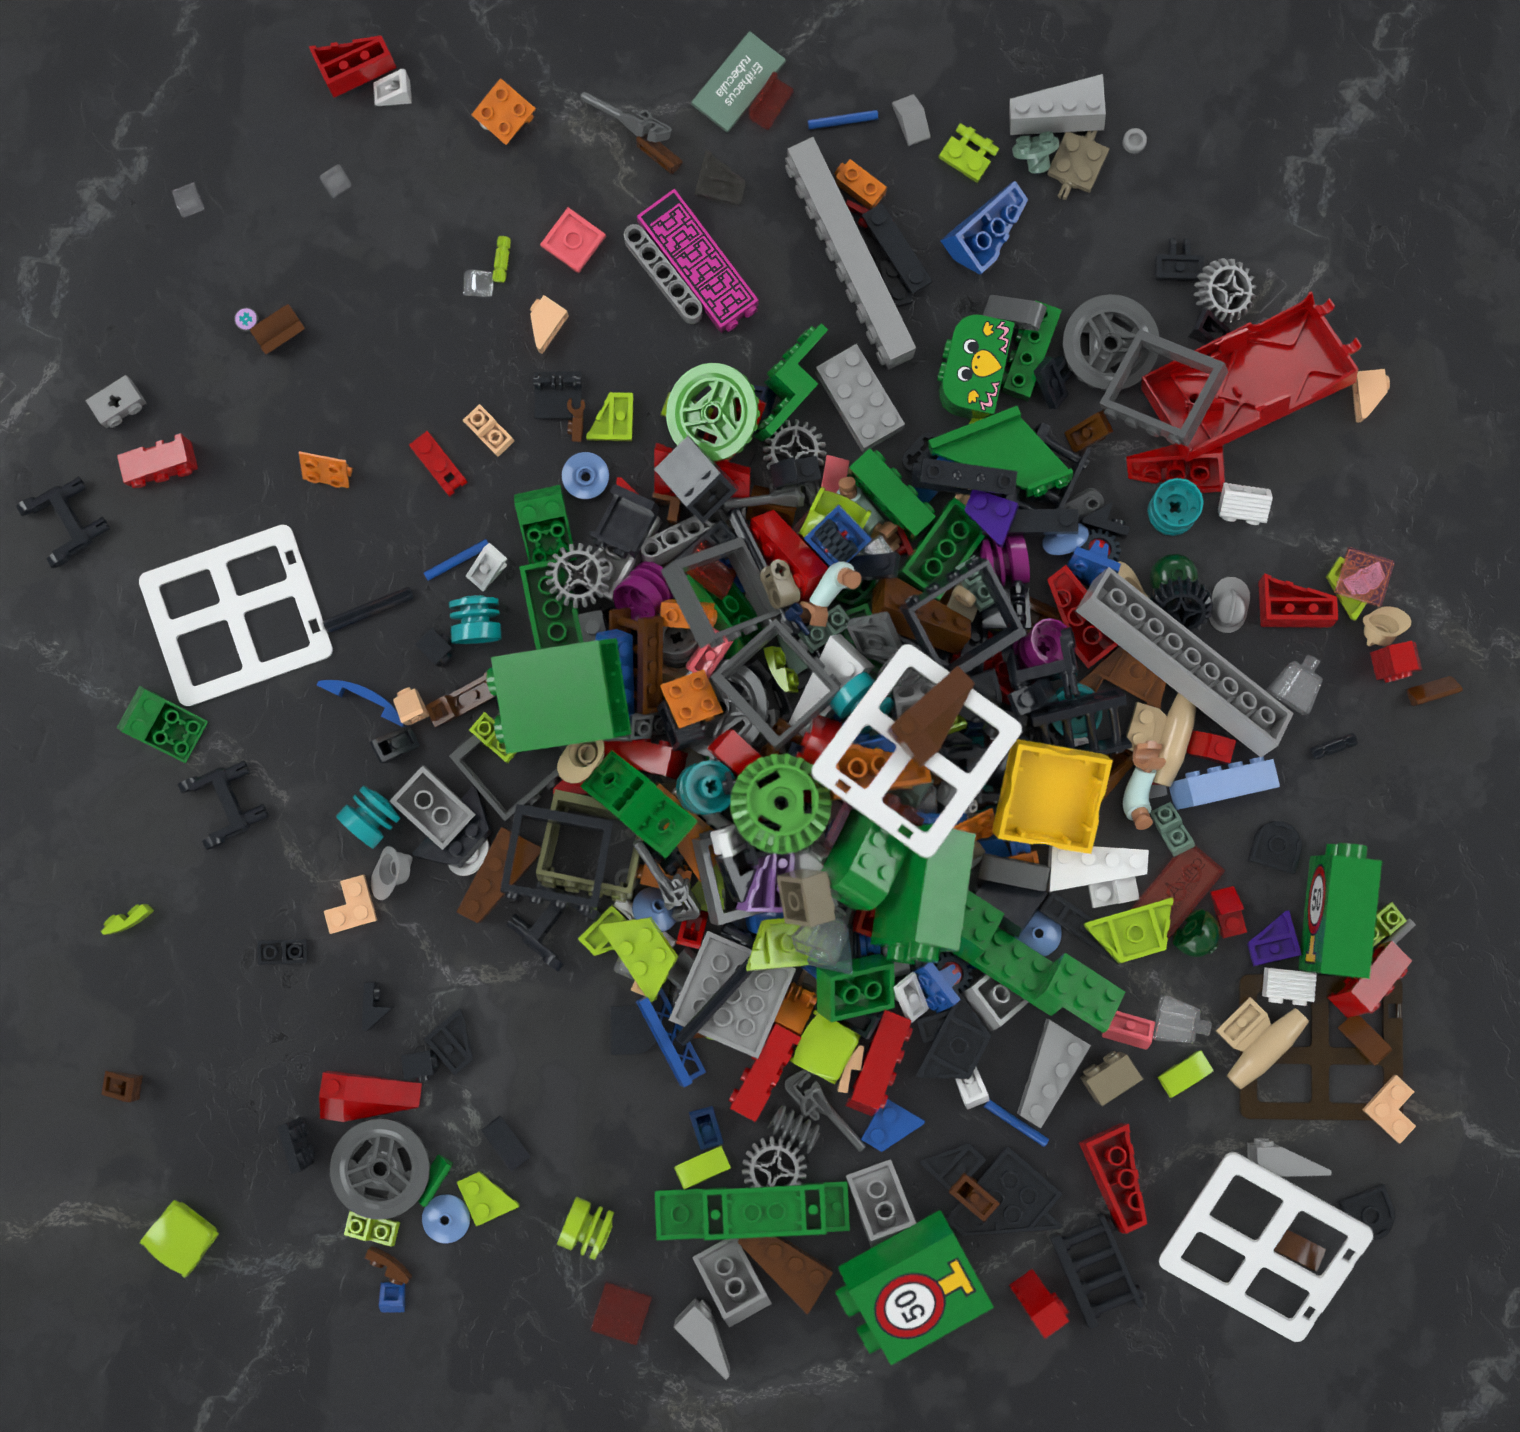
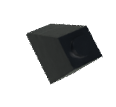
(1016, 902)

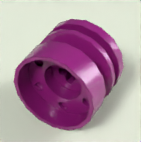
(1008, 560)
(643, 591)
(1040, 644)

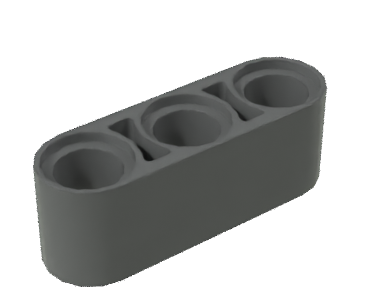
(1025, 313)
(1014, 872)

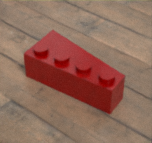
(738, 473)
(780, 542)
(764, 1072)

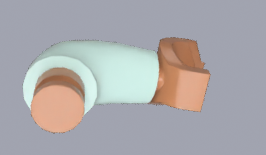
(875, 523)
(833, 581)
(1136, 795)

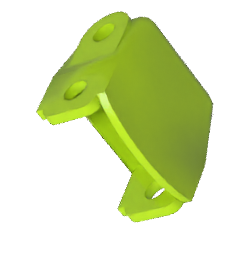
(825, 503)
(825, 1048)
(180, 1238)

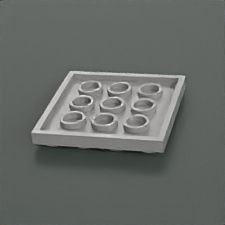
(749, 1012)

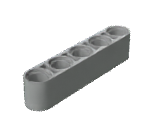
(660, 263)
(680, 533)

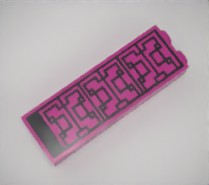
(698, 261)

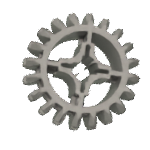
(1231, 274)
(795, 431)
(570, 584)
(778, 1147)

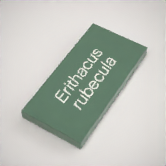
(738, 82)

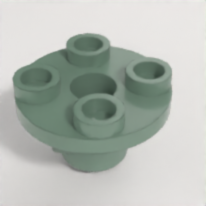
(1036, 151)

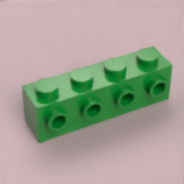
(1029, 354)

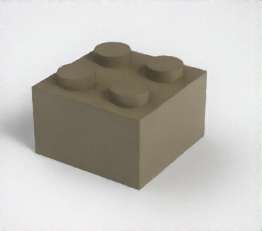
(806, 897)
(1110, 1077)

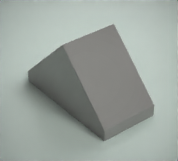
(912, 119)

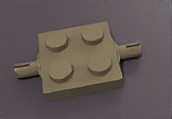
(1077, 162)

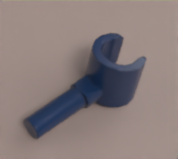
(793, 614)

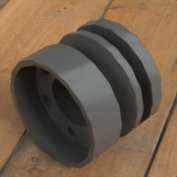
(677, 655)

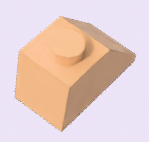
(546, 321)
(1369, 391)
(410, 706)

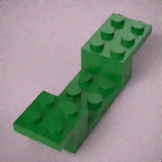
(1030, 974)
(752, 1211)

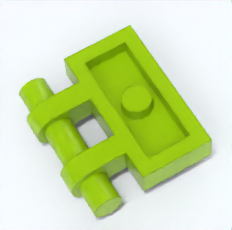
(965, 159)

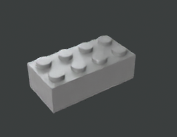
(859, 398)

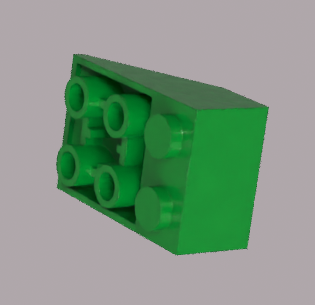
(543, 523)
(162, 724)

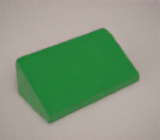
(437, 1174)

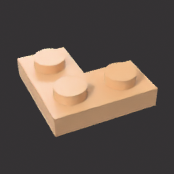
(358, 907)
(1385, 1105)

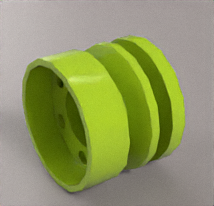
(585, 1228)

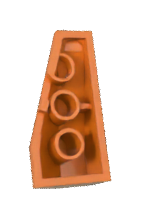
(864, 764)

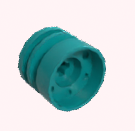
(1178, 494)
(475, 621)
(851, 695)
(368, 816)

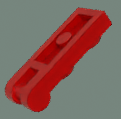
(437, 462)

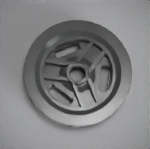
(1094, 319)
(754, 695)
(352, 1178)

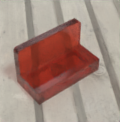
(770, 101)

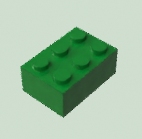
(862, 993)

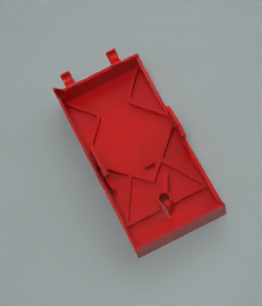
(1270, 374)

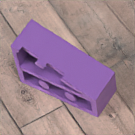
(764, 890)

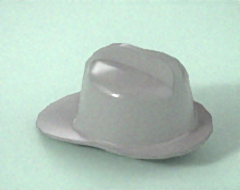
(1229, 604)
(390, 871)

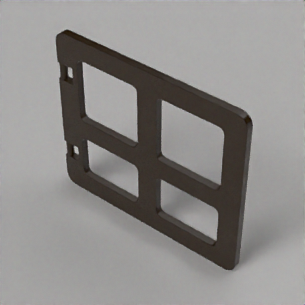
(1322, 1056)

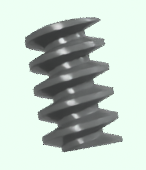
(795, 1128)

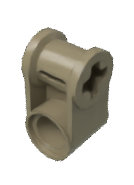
(779, 586)

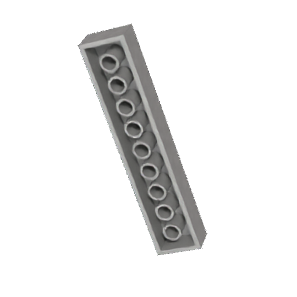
(849, 253)
(1185, 662)

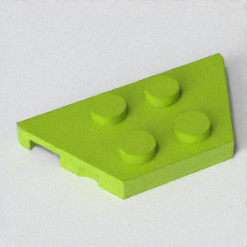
(1134, 931)
(774, 947)
(643, 952)

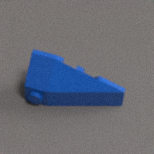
(982, 234)

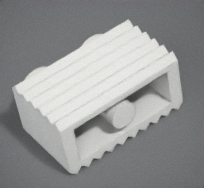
(1244, 503)
(1289, 984)

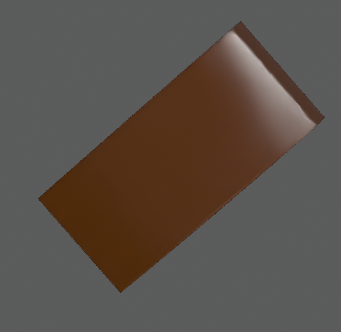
(1365, 1039)
(1300, 1250)
(395, 1270)

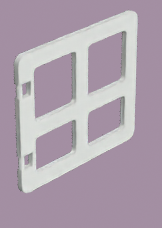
(233, 610)
(967, 785)
(1261, 1252)

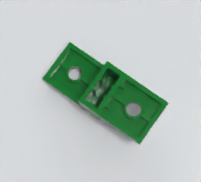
(790, 382)
(639, 804)

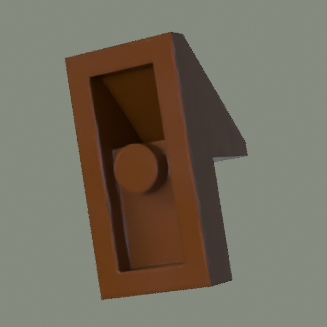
(1088, 432)
(974, 1197)

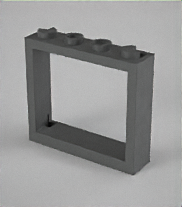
(1154, 427)
(690, 606)
(800, 649)
(532, 797)
(716, 913)

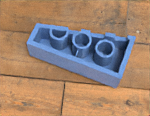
(1224, 784)

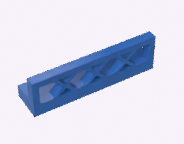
(666, 1043)

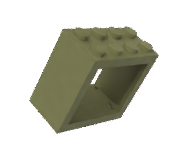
(545, 873)

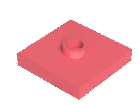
(573, 240)

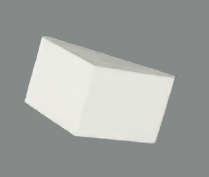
(393, 89)

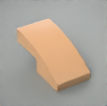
(855, 1063)

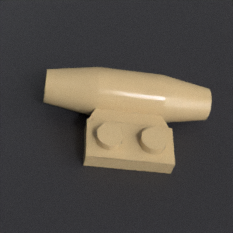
(1171, 731)
(1258, 1039)

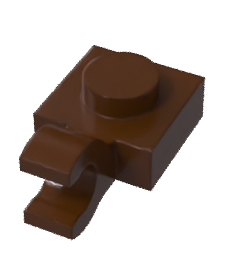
(575, 426)

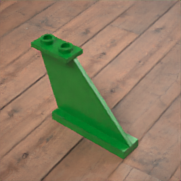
(1006, 444)

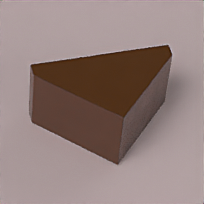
(122, 1086)

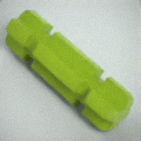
(501, 259)

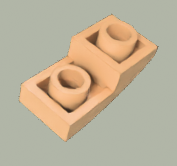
(488, 430)

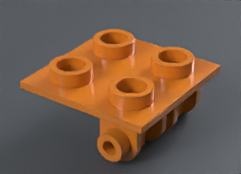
(503, 111)
(325, 470)
(691, 699)
(979, 824)
(796, 1008)

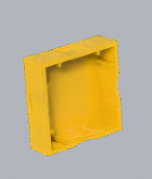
(1051, 796)

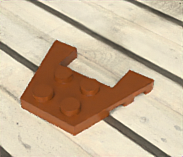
(1129, 675)

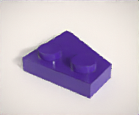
(991, 514)
(1275, 942)

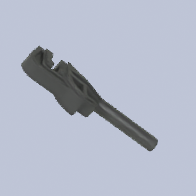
(636, 121)
(783, 496)
(672, 891)
(815, 1102)

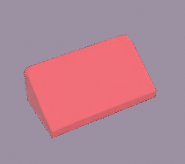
(834, 470)
(707, 657)
(1130, 1030)

